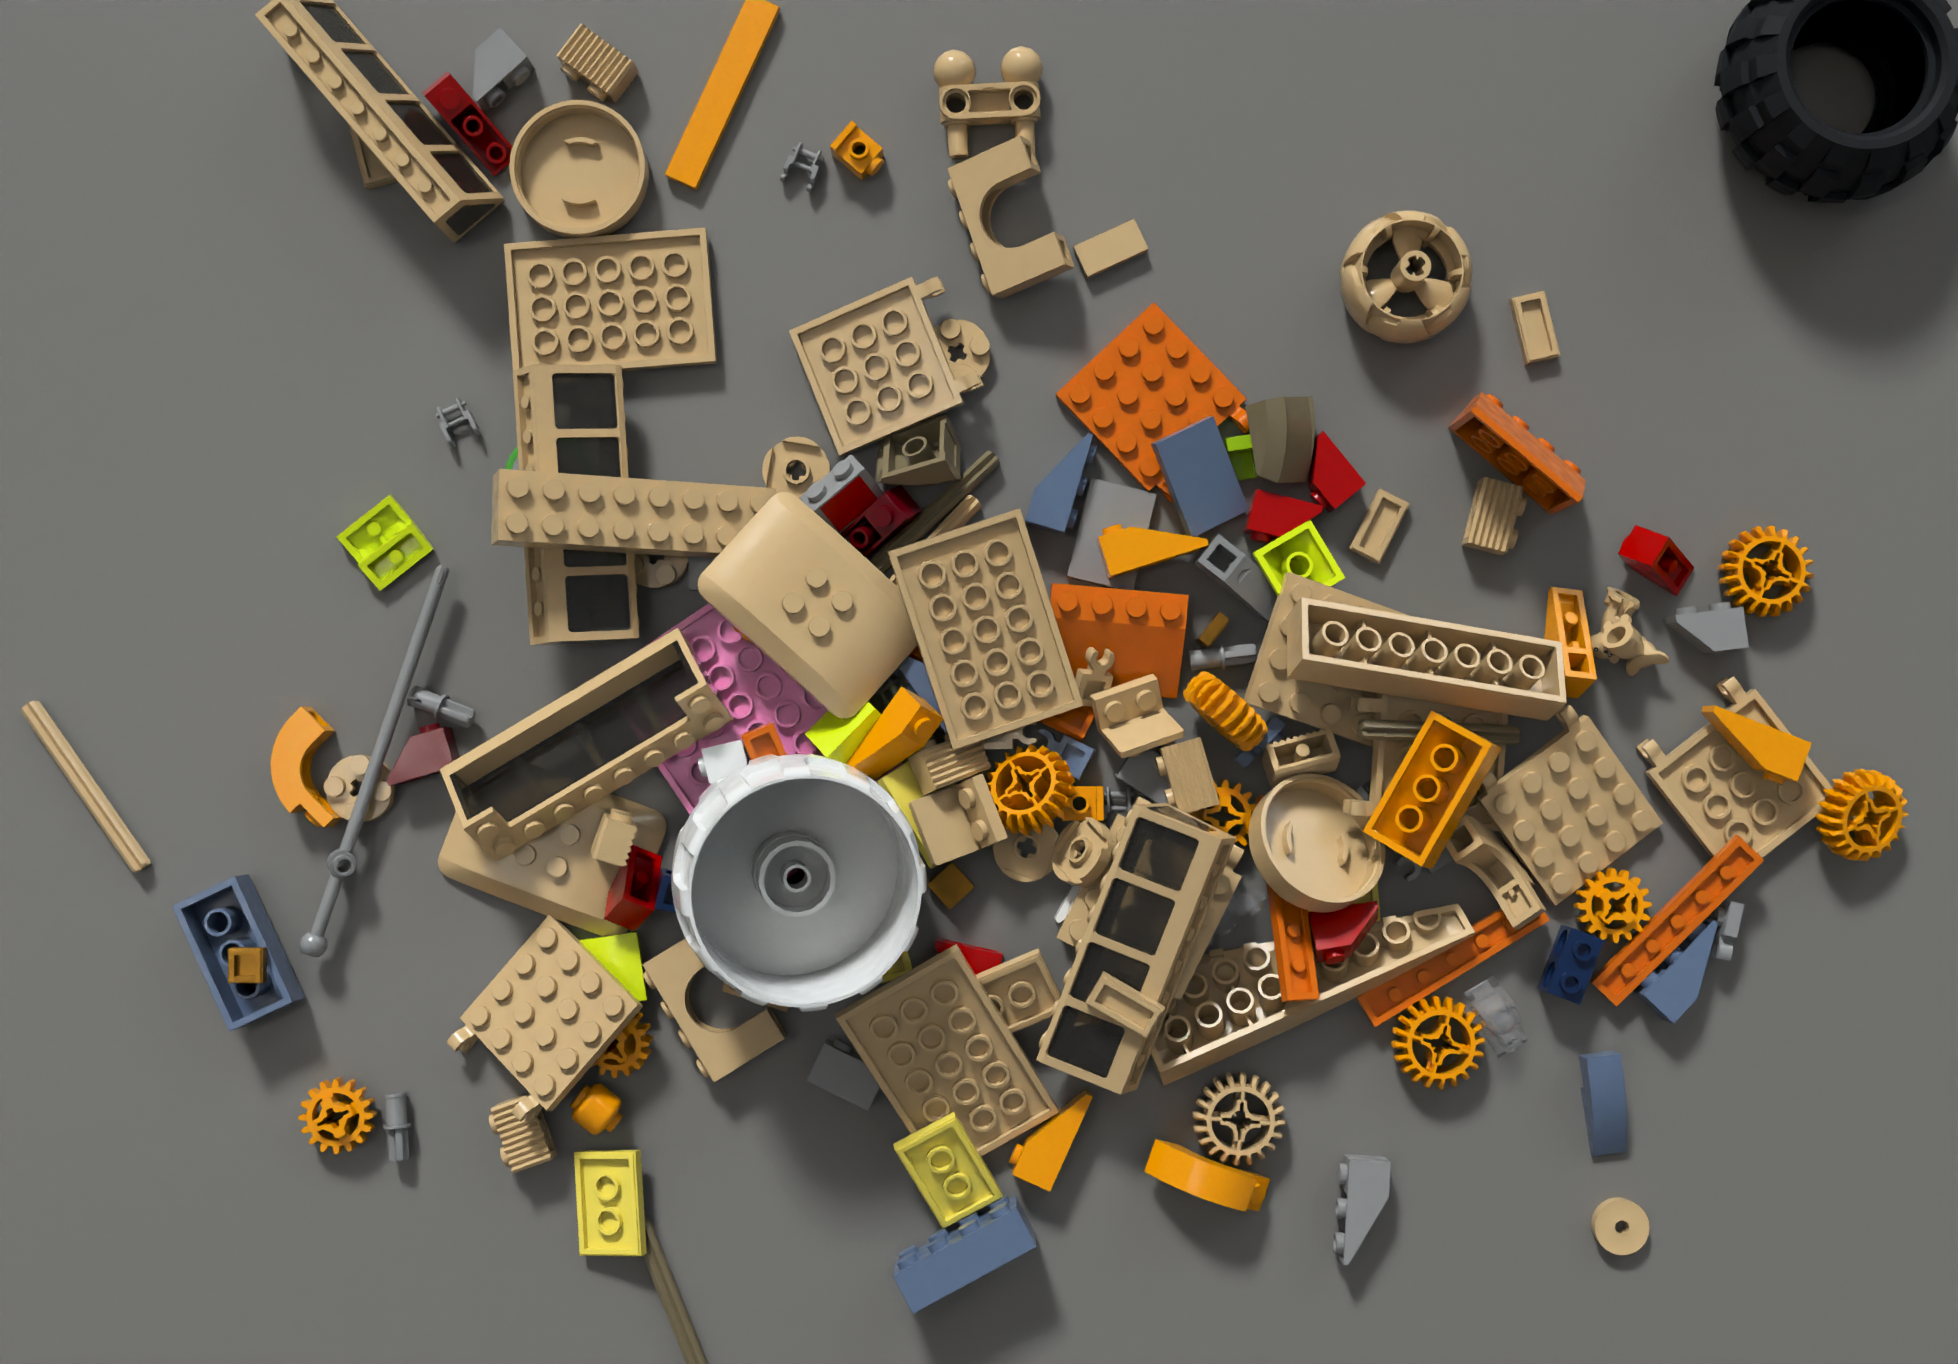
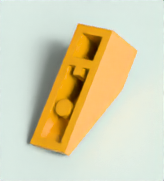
(1139, 548)
(1568, 624)
(896, 734)
(1761, 746)
(1046, 1147)

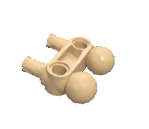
(988, 102)

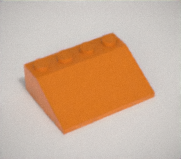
(1519, 454)
(1137, 626)

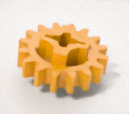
(1243, 818)
(1623, 895)
(627, 1052)
(332, 1101)

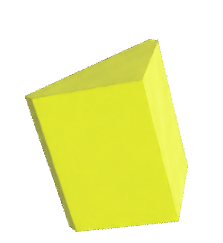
(1300, 553)
(840, 737)

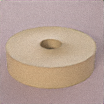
(1635, 1230)

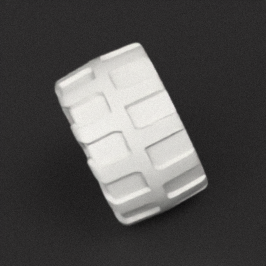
(811, 937)

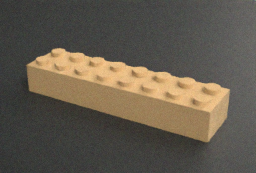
(619, 513)
(1425, 659)

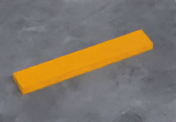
(722, 92)

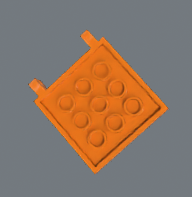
(1146, 389)

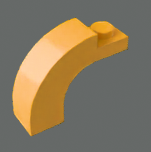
(292, 766)
(1206, 1178)

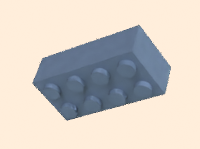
(235, 917)
(963, 1253)

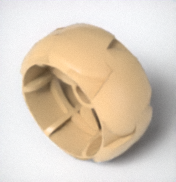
(1442, 297)

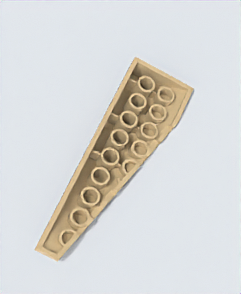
(1238, 996)

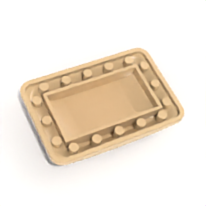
(811, 604)
(556, 869)

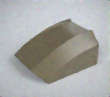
(1282, 437)
(920, 455)

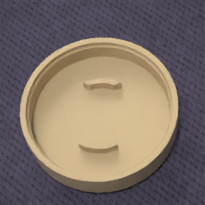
(579, 169)
(1311, 847)

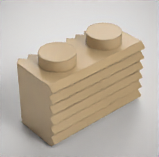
(597, 64)
(1494, 516)
(1307, 754)
(942, 766)
(1187, 775)
(614, 837)
(522, 1142)

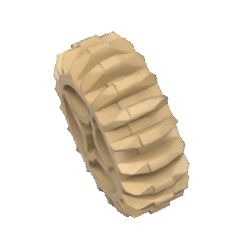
(1253, 1119)

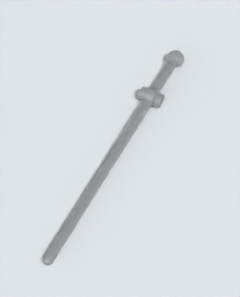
(314, 942)

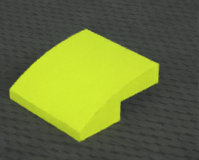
(385, 542)
(622, 958)

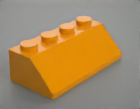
(1431, 790)

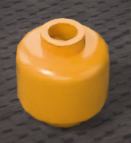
(596, 1109)

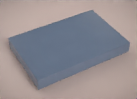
(1200, 476)

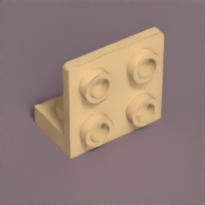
(1134, 717)
(958, 820)

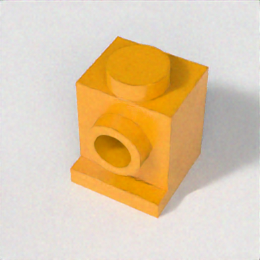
(863, 164)
(1094, 804)

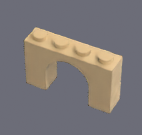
(977, 186)
(718, 1049)

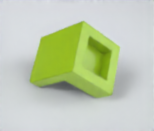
(1241, 456)

